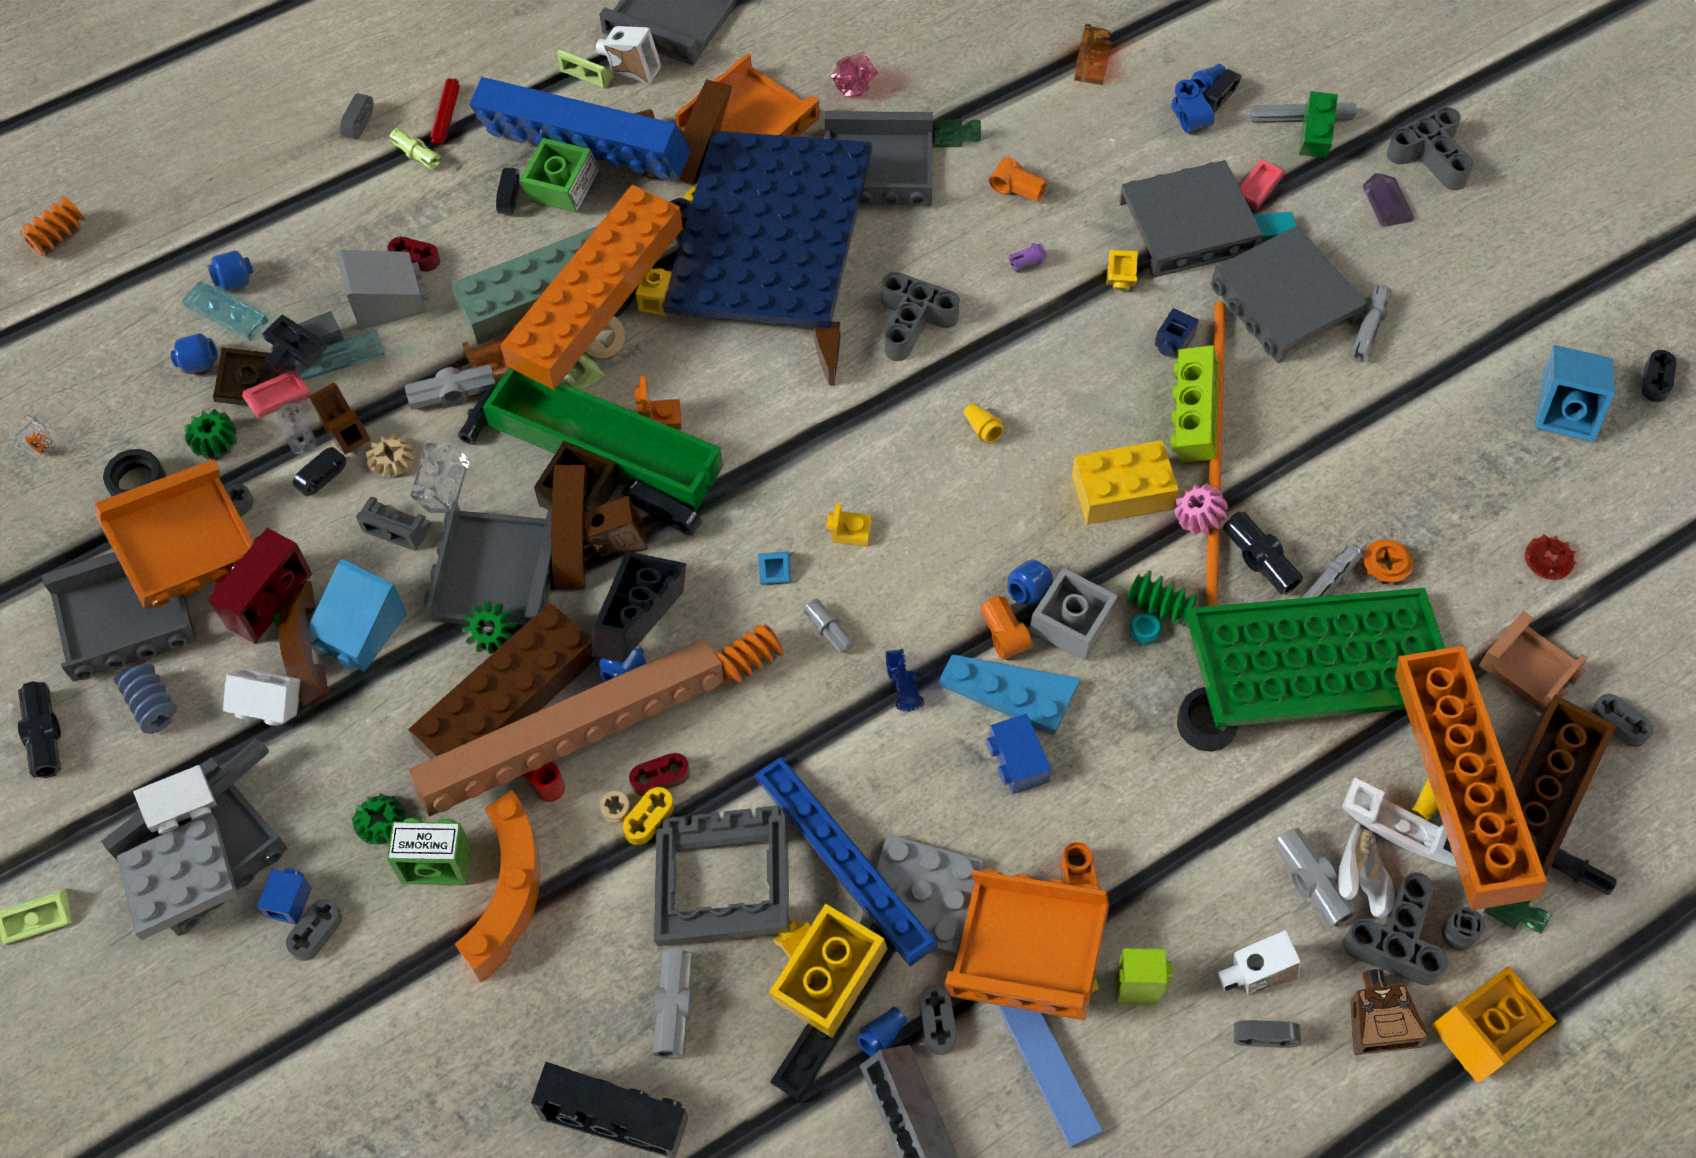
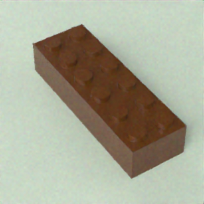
(508, 684)
(1558, 771)

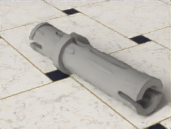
(1374, 313)
(1335, 572)

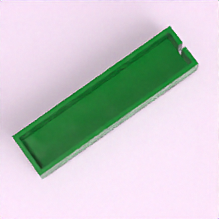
(640, 446)

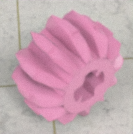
(1201, 509)

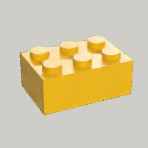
(1124, 482)
(828, 970)

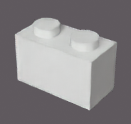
(261, 695)
(175, 799)

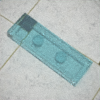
(225, 310)
(343, 355)

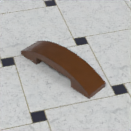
(568, 526)
(296, 645)

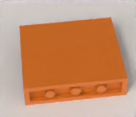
(758, 104)
(174, 533)
(1030, 944)

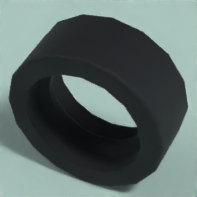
(127, 461)
(1195, 737)

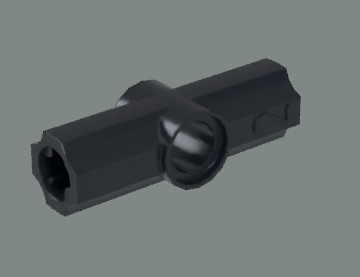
(1262, 553)
(39, 730)

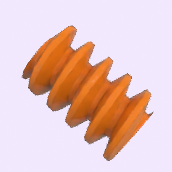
(52, 225)
(748, 653)

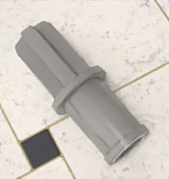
(828, 626)

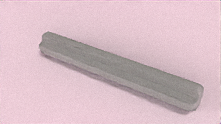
(1295, 112)

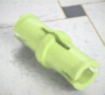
(415, 148)

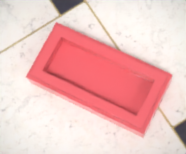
(1260, 183)
(276, 392)

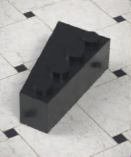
(635, 603)
(609, 1111)

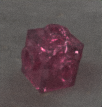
(853, 74)

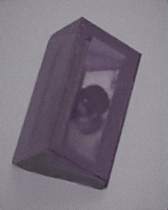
(1387, 200)

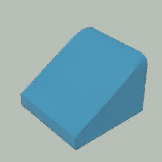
(774, 567)

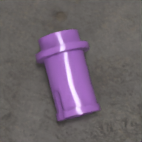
(1028, 256)

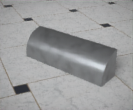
(906, 1105)

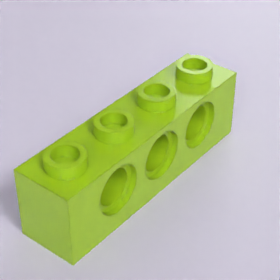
(1196, 404)

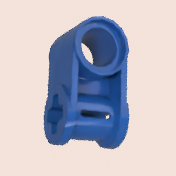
(1191, 107)

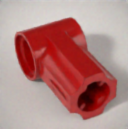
(547, 792)

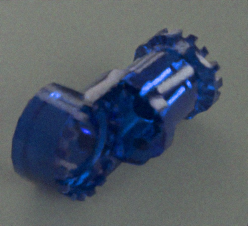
(904, 681)

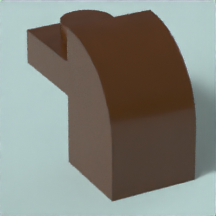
(338, 418)

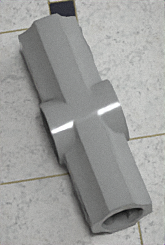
(450, 386)
(1314, 877)
(672, 1004)

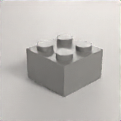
(1073, 613)

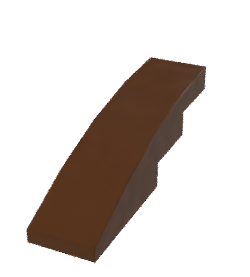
(703, 120)
(827, 346)

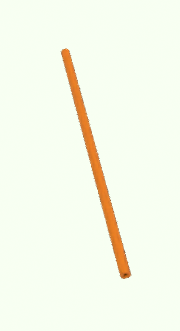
(1215, 466)

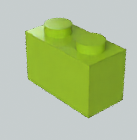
(1142, 975)

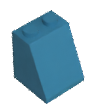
(1575, 393)
(355, 616)

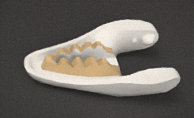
(1364, 867)

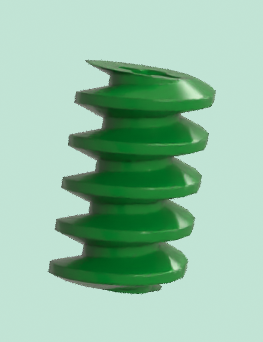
(1161, 598)

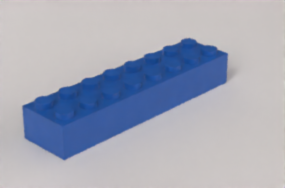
(609, 133)

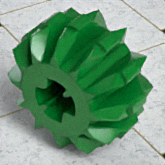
(210, 434)
(488, 614)

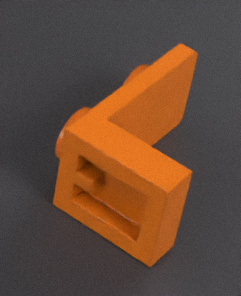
(662, 411)

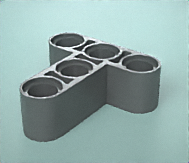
(1433, 143)
(915, 305)
(1401, 937)

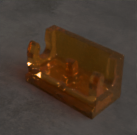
(1093, 55)
(486, 354)

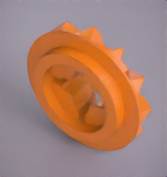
(1396, 554)

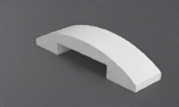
(1397, 824)

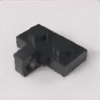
(290, 344)

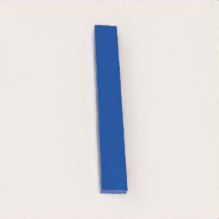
(846, 862)

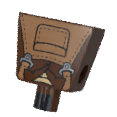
(614, 528)
(1384, 1017)

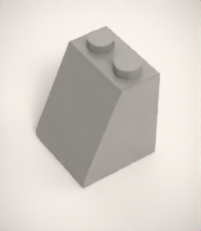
(381, 285)

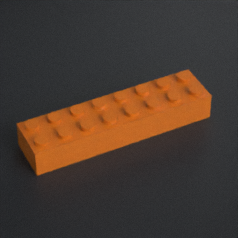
(592, 287)
(1469, 779)

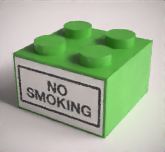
(559, 175)
(429, 852)

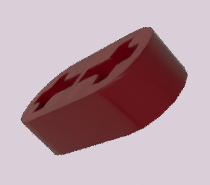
(417, 251)
(659, 773)

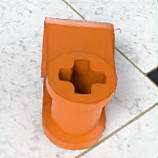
(1078, 874)

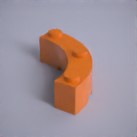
(516, 892)

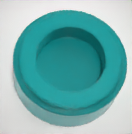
(1145, 629)

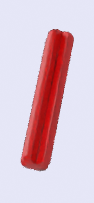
(445, 111)

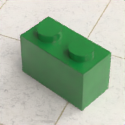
(1318, 124)

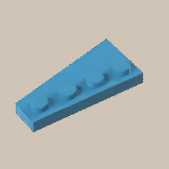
(1012, 689)

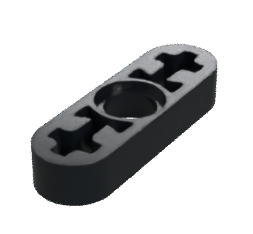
(662, 507)

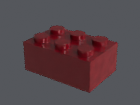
(259, 585)

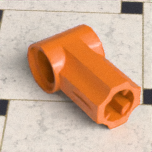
(1011, 177)
(1007, 633)

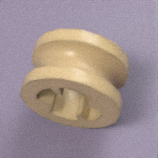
(608, 798)

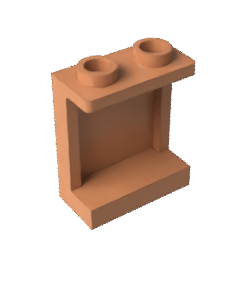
(1531, 664)

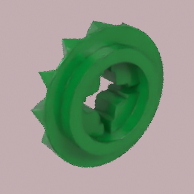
(380, 831)

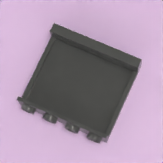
(677, 26)
(900, 154)
(1191, 217)
(1286, 292)
(491, 561)
(105, 622)
(245, 836)

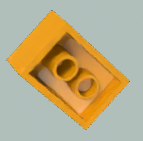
(1493, 1024)

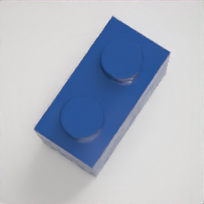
(1019, 754)

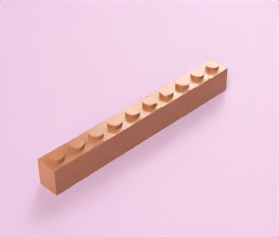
(565, 727)

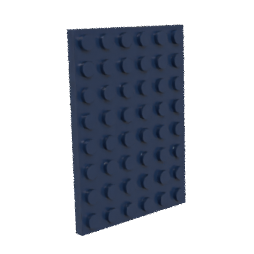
(769, 229)

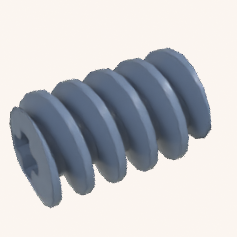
(146, 697)

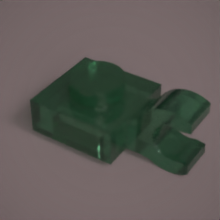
(952, 132)
(1518, 912)

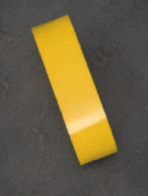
(643, 811)

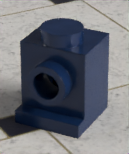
(1174, 337)

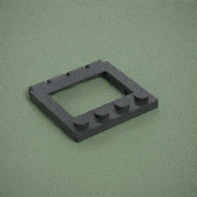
(736, 919)

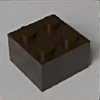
(601, 476)

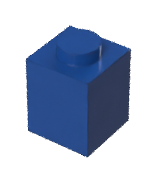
(284, 895)

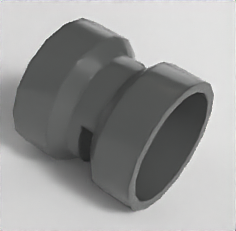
(1460, 935)

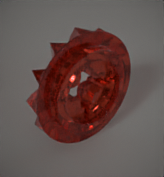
(1543, 565)

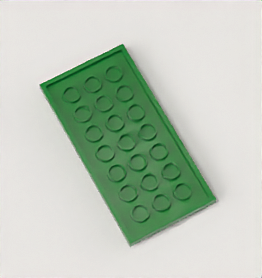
(1309, 654)

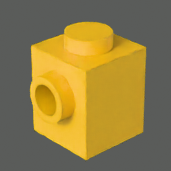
(653, 291)

